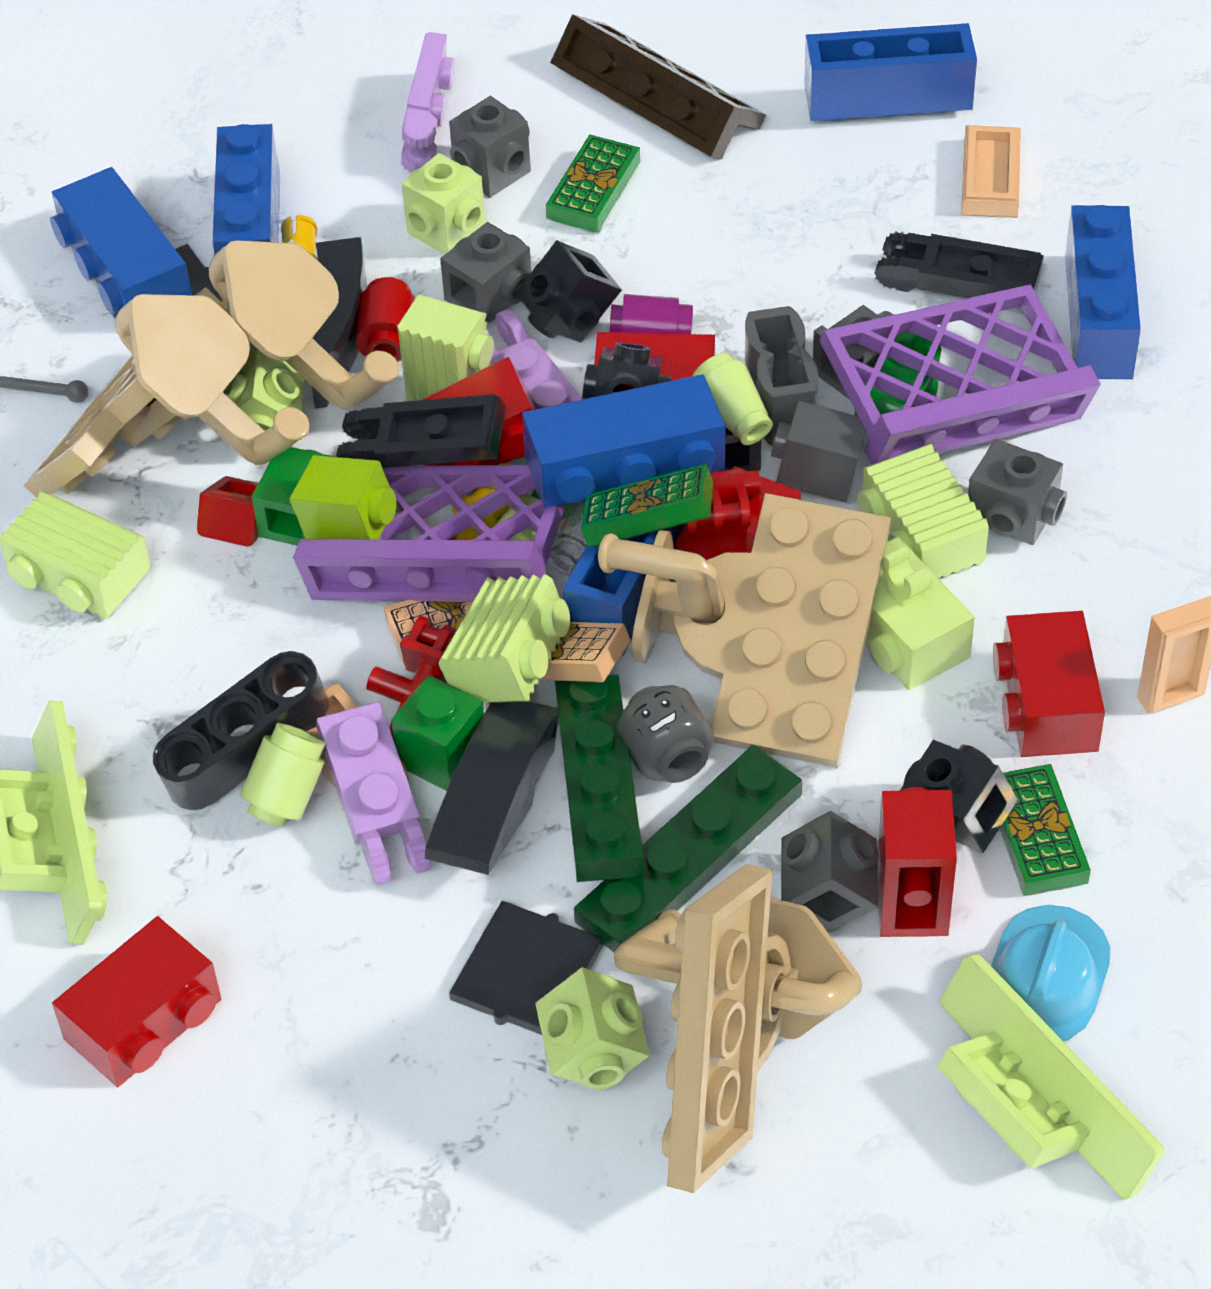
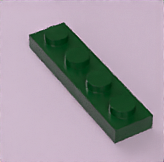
(598, 781)
(692, 847)

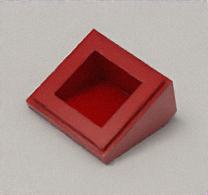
(228, 512)

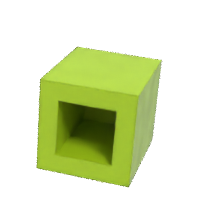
(343, 499)

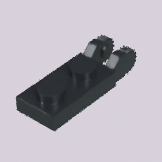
(955, 265)
(426, 431)

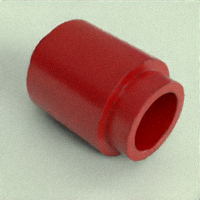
(380, 313)

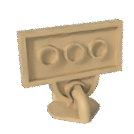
(281, 303)
(184, 358)
(769, 622)
(743, 979)

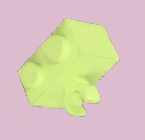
(916, 620)

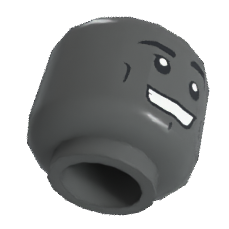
(666, 733)

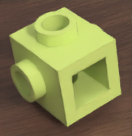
(443, 203)
(265, 388)
(592, 1029)

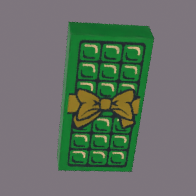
(593, 183)
(648, 505)
(1042, 834)

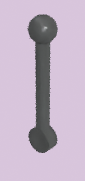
(75, 391)

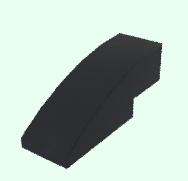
(338, 334)
(493, 785)

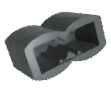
(779, 363)

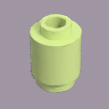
(283, 775)

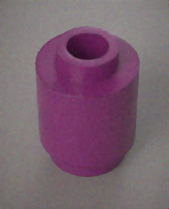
(651, 315)

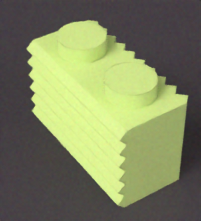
(441, 345)
(926, 510)
(74, 555)
(506, 639)

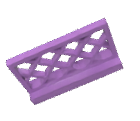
(985, 410)
(432, 564)

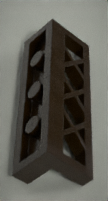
(652, 85)

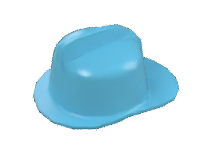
(1055, 965)

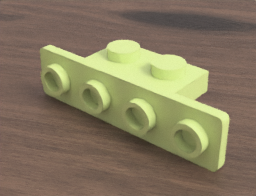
(46, 828)
(1036, 1086)

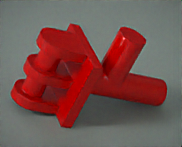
(729, 503)
(417, 659)

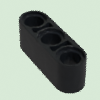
(250, 701)

